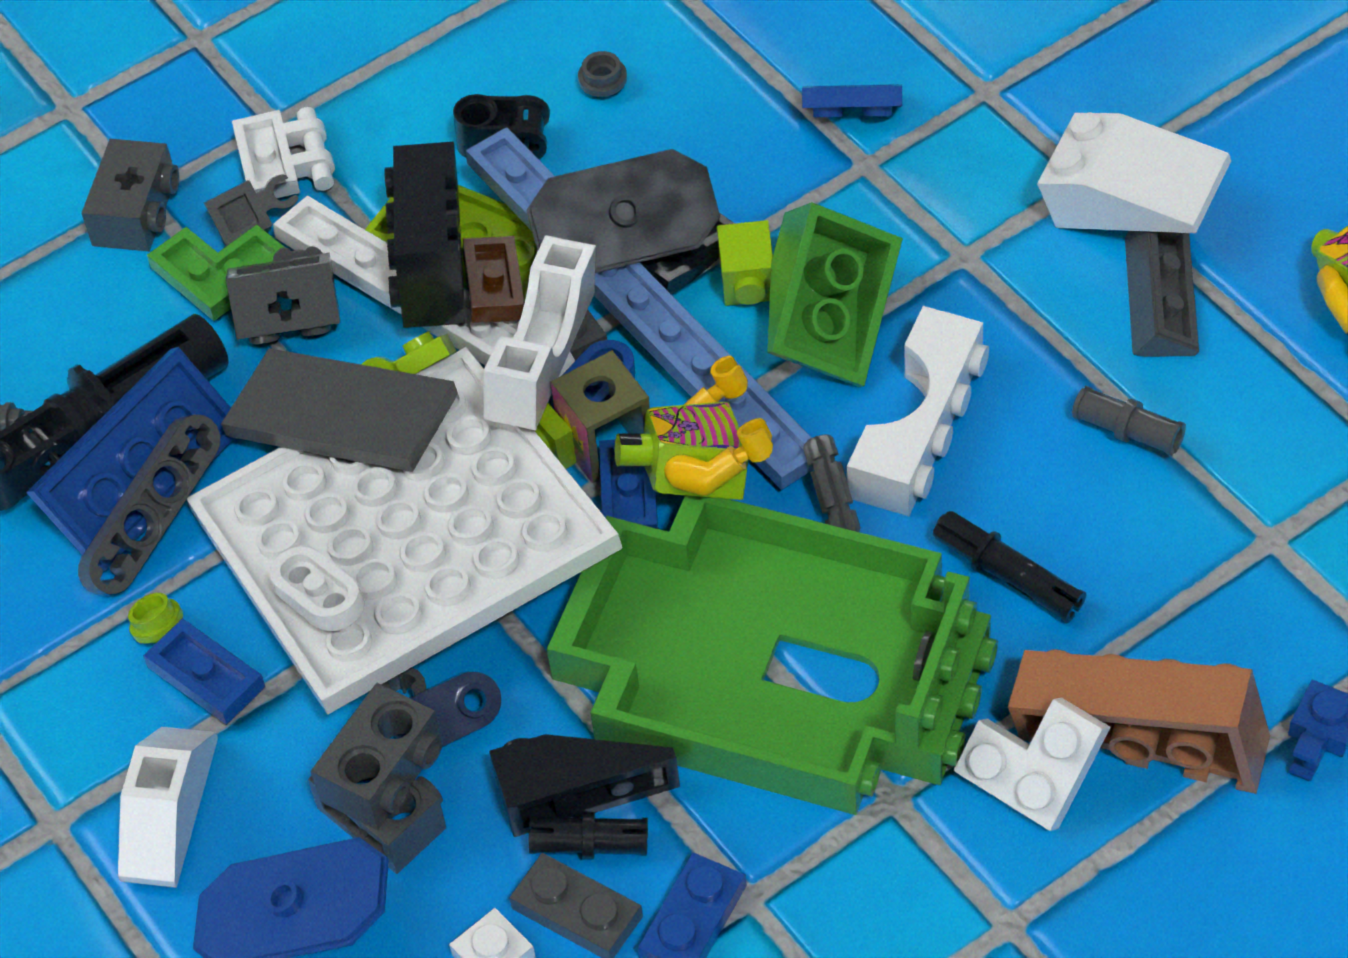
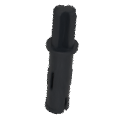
(1005, 563)

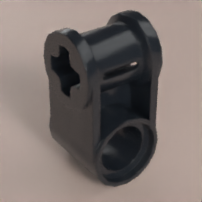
(483, 116)

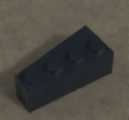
(426, 235)

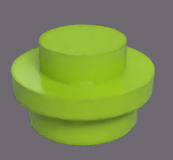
(153, 617)

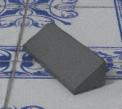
(1161, 294)

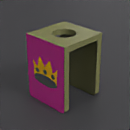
(626, 403)

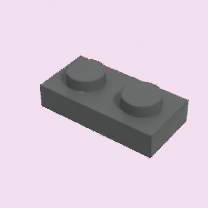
(576, 907)

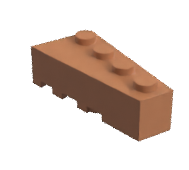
(1155, 709)

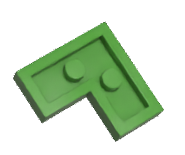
(201, 271)

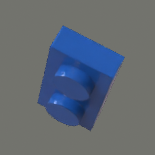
(830, 100)
(626, 490)
(204, 671)
(694, 911)

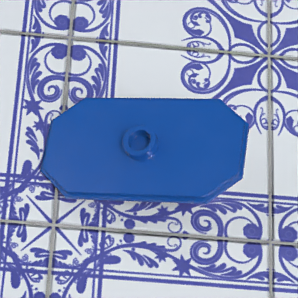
(293, 902)

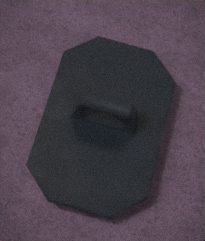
(629, 208)

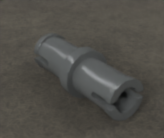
(1129, 420)

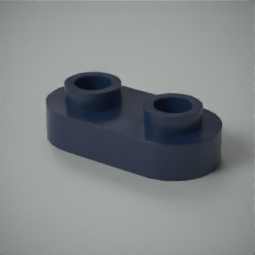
(448, 702)

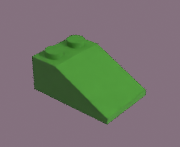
(829, 291)

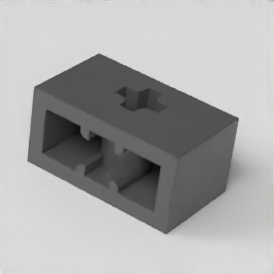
(130, 195)
(307, 282)

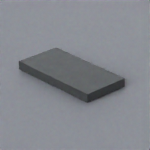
(340, 409)

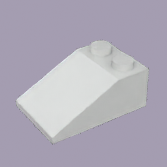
(1129, 176)

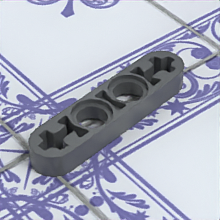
(154, 507)

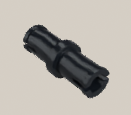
(588, 835)

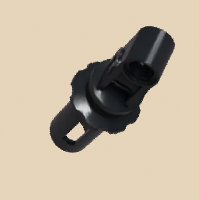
(90, 396)

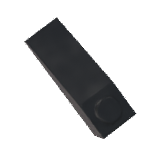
(577, 775)

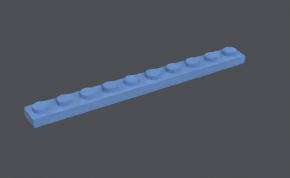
(648, 311)

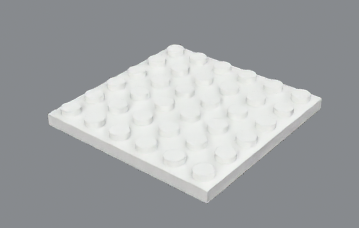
(431, 548)

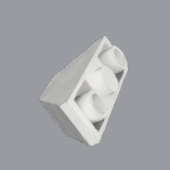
(162, 804)

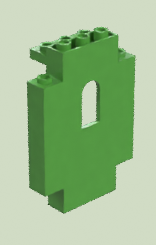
(692, 617)

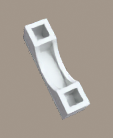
(555, 304)
(897, 457)

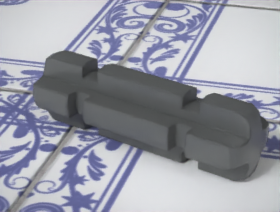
(830, 482)

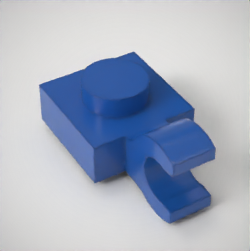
(1319, 726)

